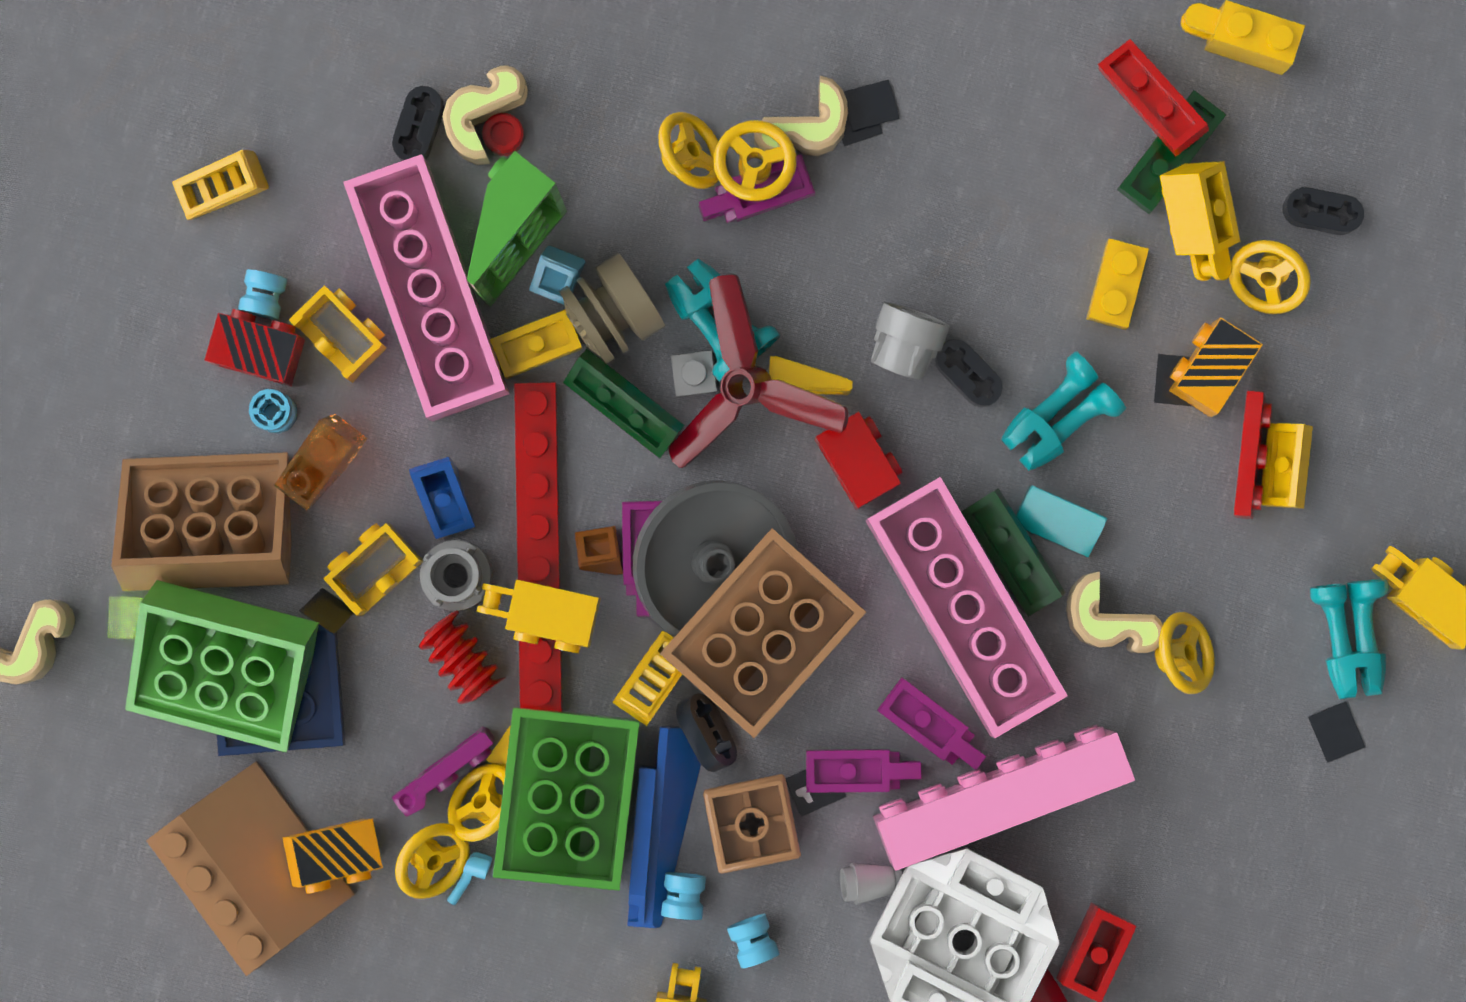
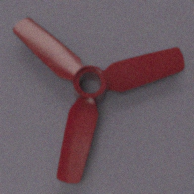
(740, 355)

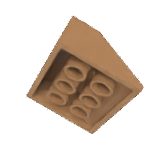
(202, 522)
(763, 633)
(236, 869)

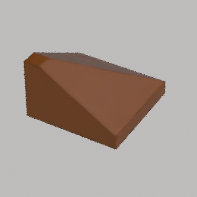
(599, 551)

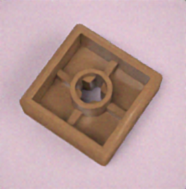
(735, 846)

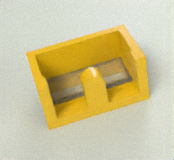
(339, 333)
(372, 568)

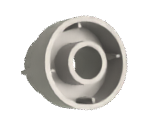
(907, 340)
(434, 575)

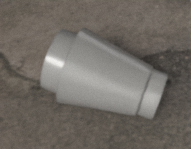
(867, 882)

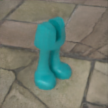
(696, 308)
(1078, 378)
(1344, 661)

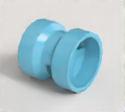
(260, 303)
(278, 415)
(683, 896)
(753, 950)

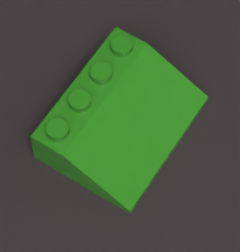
(514, 221)
(220, 665)
(566, 798)

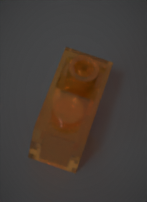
(320, 460)

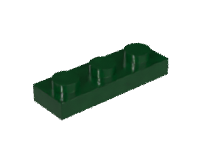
(1143, 181)
(623, 403)
(1013, 552)

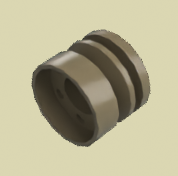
(611, 308)

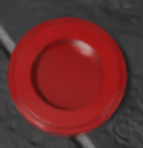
(503, 134)

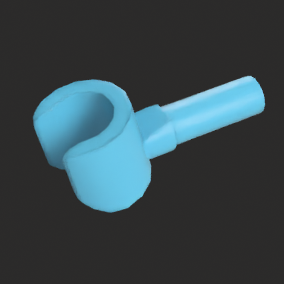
(477, 866)

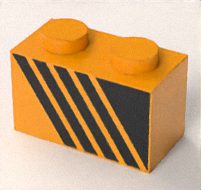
(1214, 366)
(331, 854)

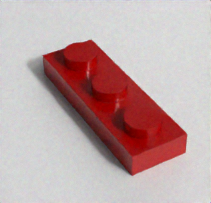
(1153, 97)
(1252, 455)

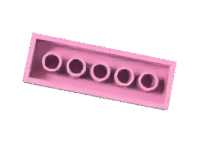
(426, 288)
(966, 608)
(1004, 797)

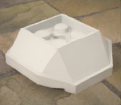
(955, 894)

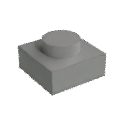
(693, 374)

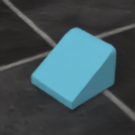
(555, 272)

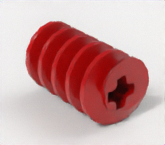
(459, 659)

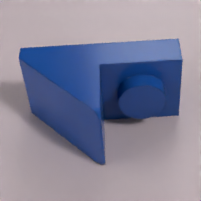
(442, 497)

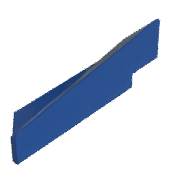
(660, 824)

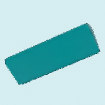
(1060, 521)

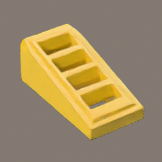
(251, 171)
(808, 377)
(634, 706)

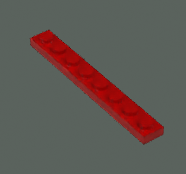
(538, 532)

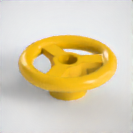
(686, 152)
(758, 175)
(1276, 259)
(1181, 653)
(483, 806)
(429, 858)

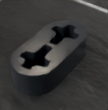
(408, 122)
(1321, 220)
(976, 366)
(706, 732)

